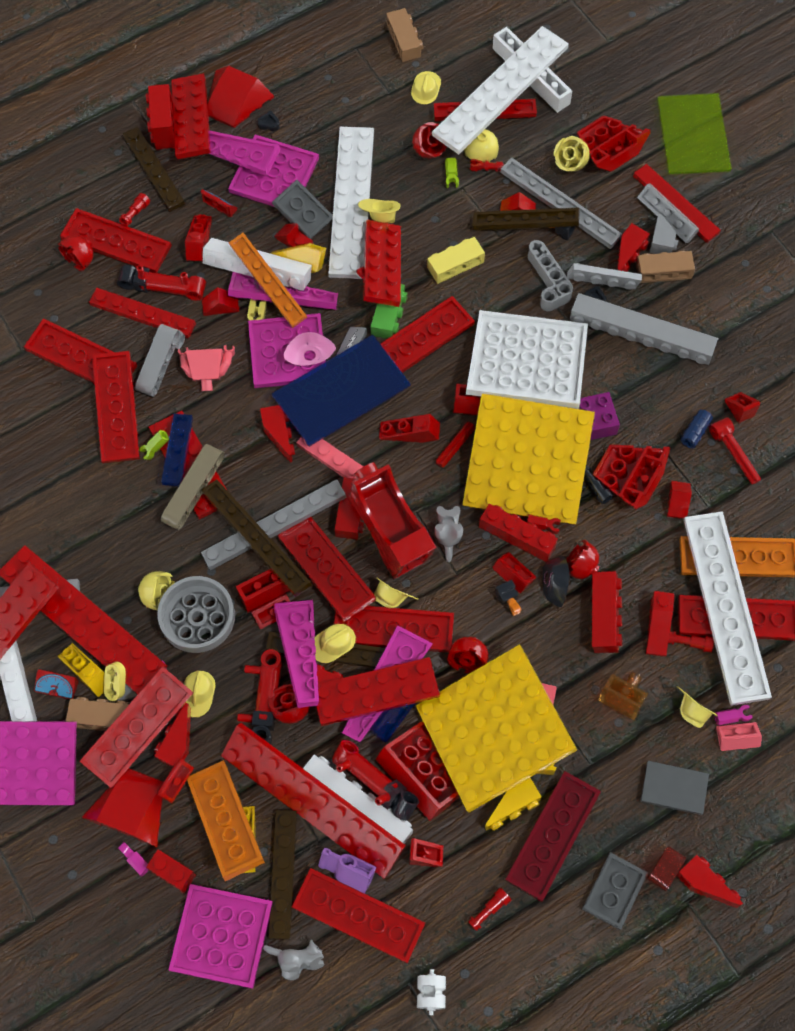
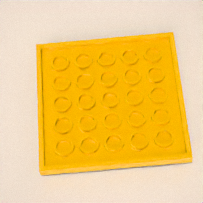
(528, 458)
(495, 728)

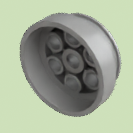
(202, 591)

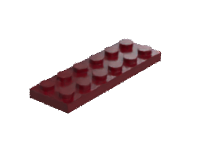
(552, 836)

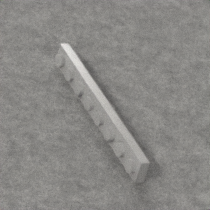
(556, 199)
(276, 523)

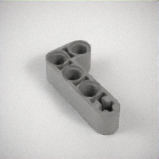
(538, 256)
(158, 359)

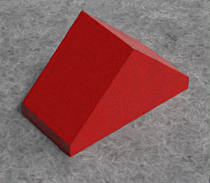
(517, 202)
(219, 303)
(742, 406)
(679, 499)
(426, 853)

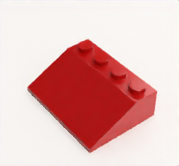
(419, 767)

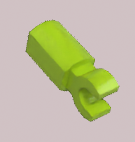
(451, 171)
(154, 444)

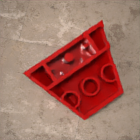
(235, 96)
(612, 142)
(632, 472)
(130, 807)

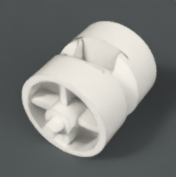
(431, 992)

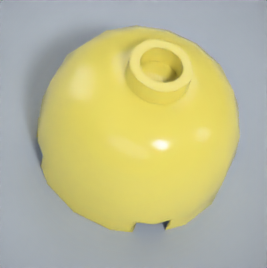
(483, 147)
(571, 154)
(153, 587)

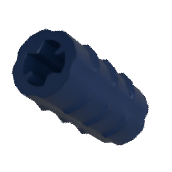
(696, 428)

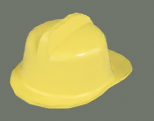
(426, 87)
(380, 210)
(389, 596)
(334, 642)
(203, 688)
(694, 712)

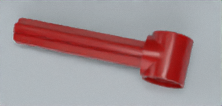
(722, 431)

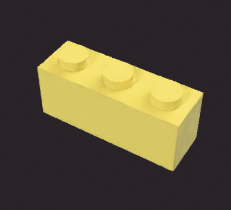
(455, 260)

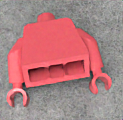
(206, 365)

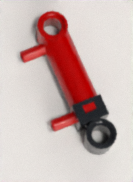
(144, 280)
(262, 718)
(389, 792)

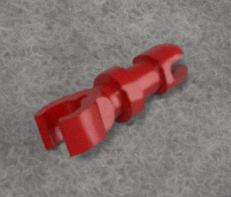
(477, 165)

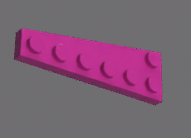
(244, 152)
(247, 287)
(298, 641)
(402, 648)

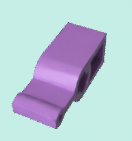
(348, 869)

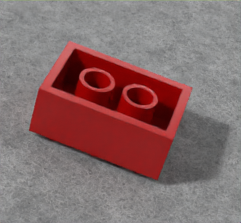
(160, 116)

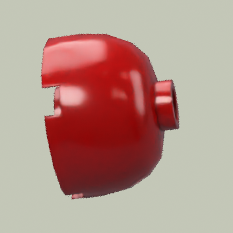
(425, 143)
(77, 250)
(583, 561)
(468, 654)
(284, 705)

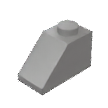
(663, 237)

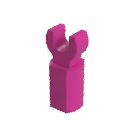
(732, 715)
(134, 859)

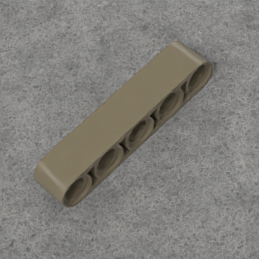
(191, 487)

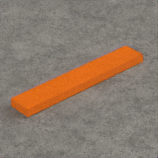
(267, 280)

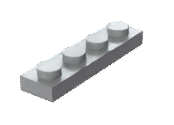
(661, 205)
(604, 276)

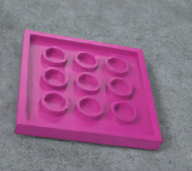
(288, 167)
(268, 343)
(37, 762)
(221, 936)

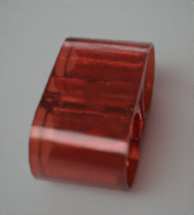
(667, 868)

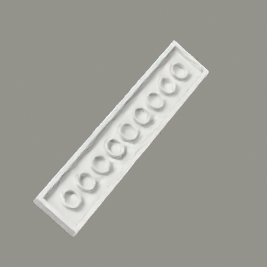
(500, 90)
(351, 186)
(727, 609)

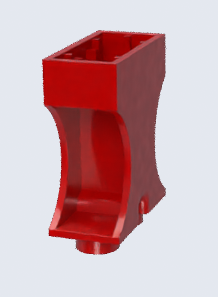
(395, 529)

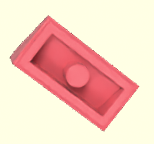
(739, 736)

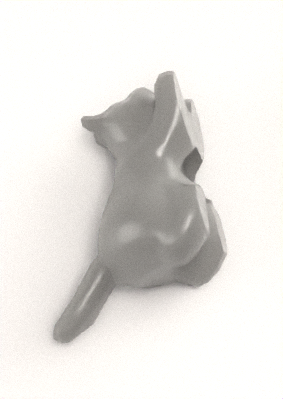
(448, 530)
(294, 961)

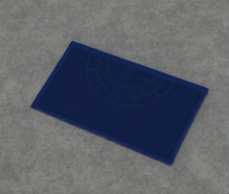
(341, 390)

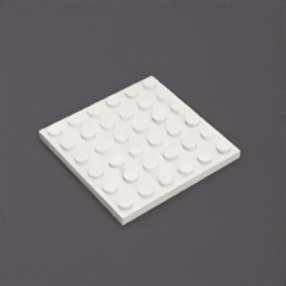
(528, 359)

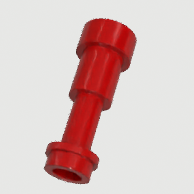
(140, 203)
(693, 641)
(491, 907)

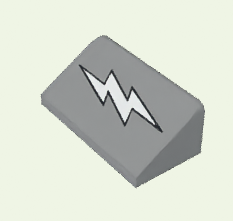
(353, 336)

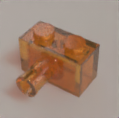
(624, 695)

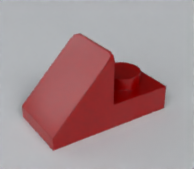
(291, 236)

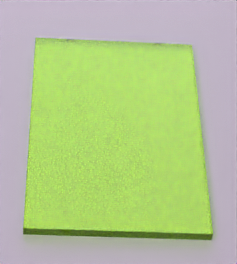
(694, 133)

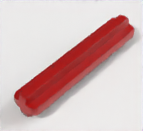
(455, 444)

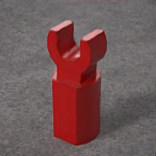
(544, 523)

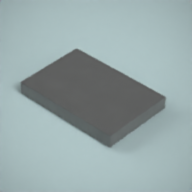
(302, 208)
(674, 787)
(615, 891)

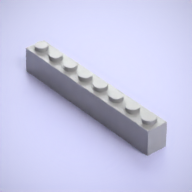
(643, 329)

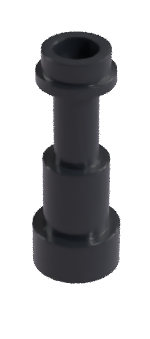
(603, 495)

